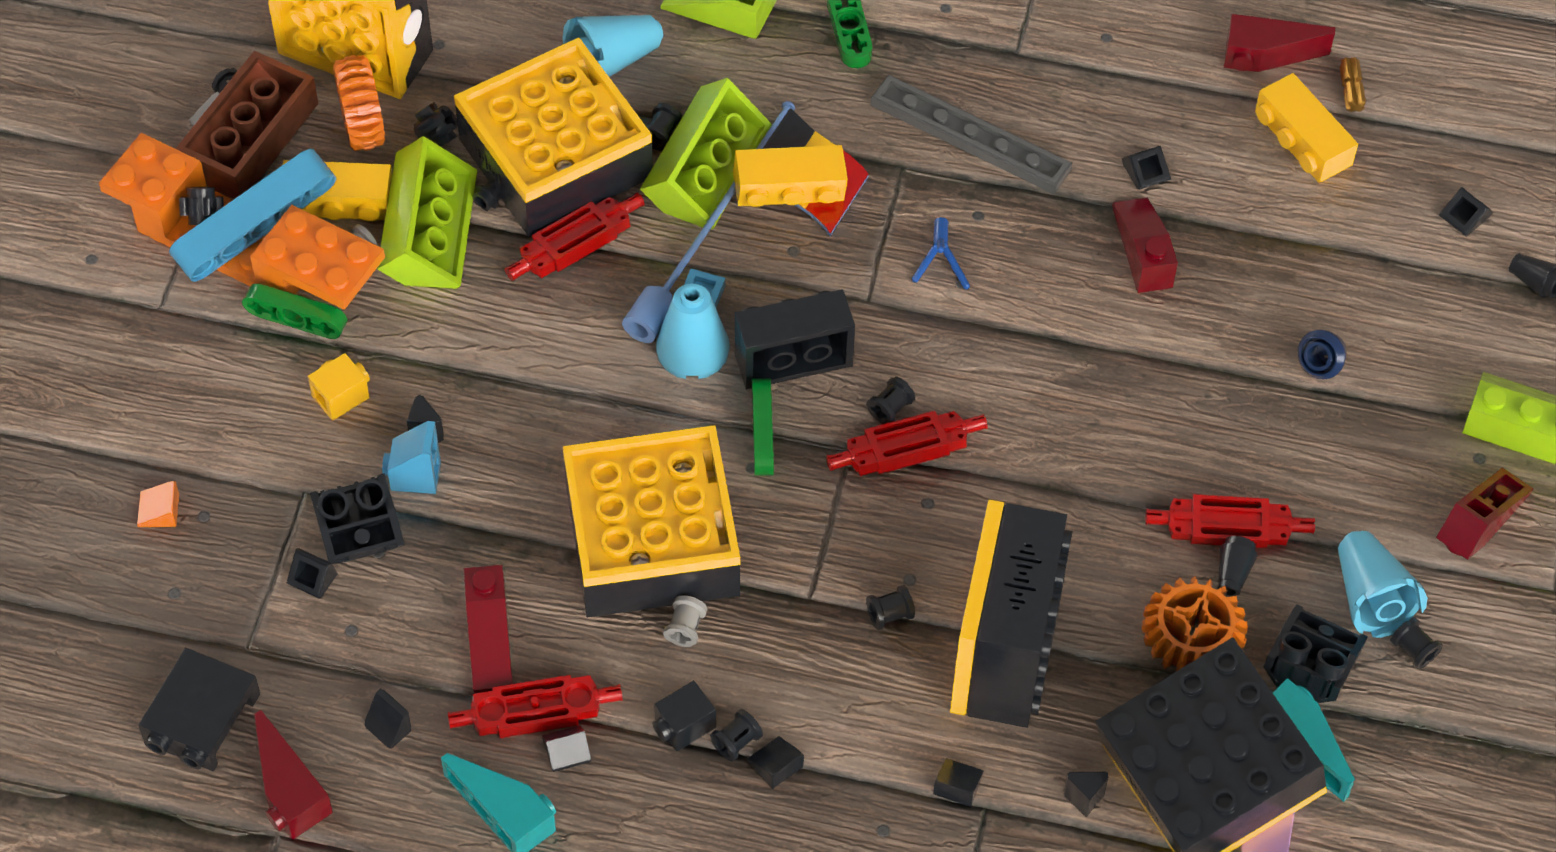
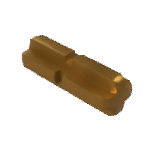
(1351, 81)

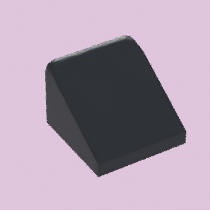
(1147, 167)
(1465, 212)
(387, 719)
(777, 761)
(958, 782)

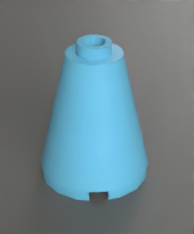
(615, 39)
(692, 335)
(1377, 586)

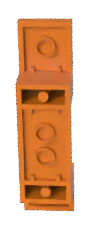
(293, 256)

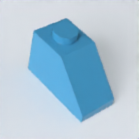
(414, 460)

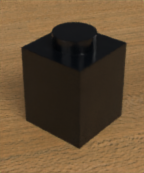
(684, 716)

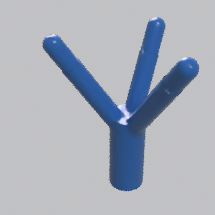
(940, 245)

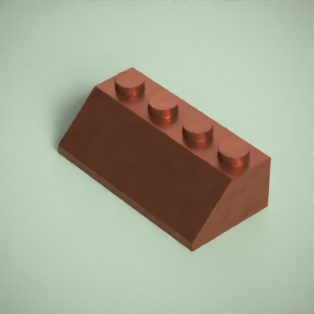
(250, 123)

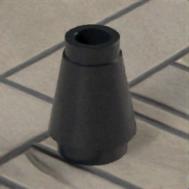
(1535, 273)
(1235, 563)

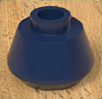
(1322, 354)

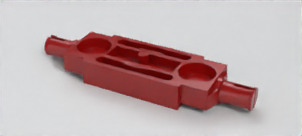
(574, 236)
(906, 442)
(1214, 518)
(535, 706)

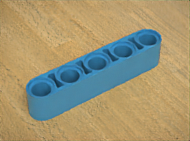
(251, 215)

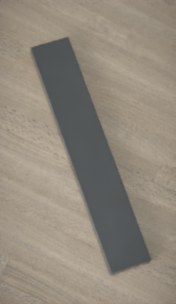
(971, 134)

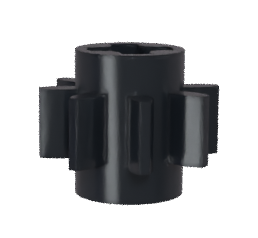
(436, 124)
(199, 204)

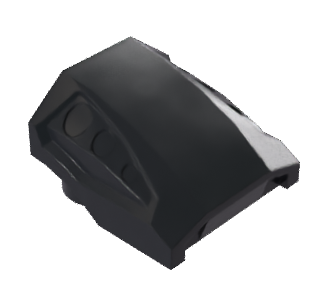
(357, 520)
(1313, 654)

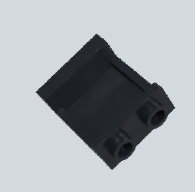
(197, 709)

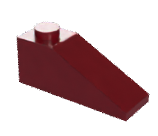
(1271, 43)
(1146, 245)
(1483, 513)
(487, 627)
(291, 790)

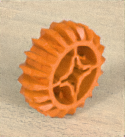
(359, 102)
(1175, 613)

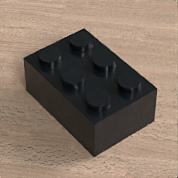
(795, 338)

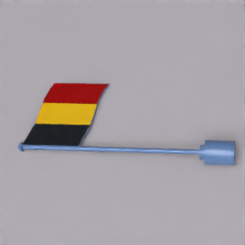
(787, 131)

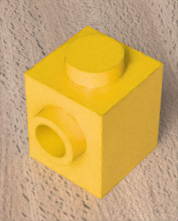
(339, 385)

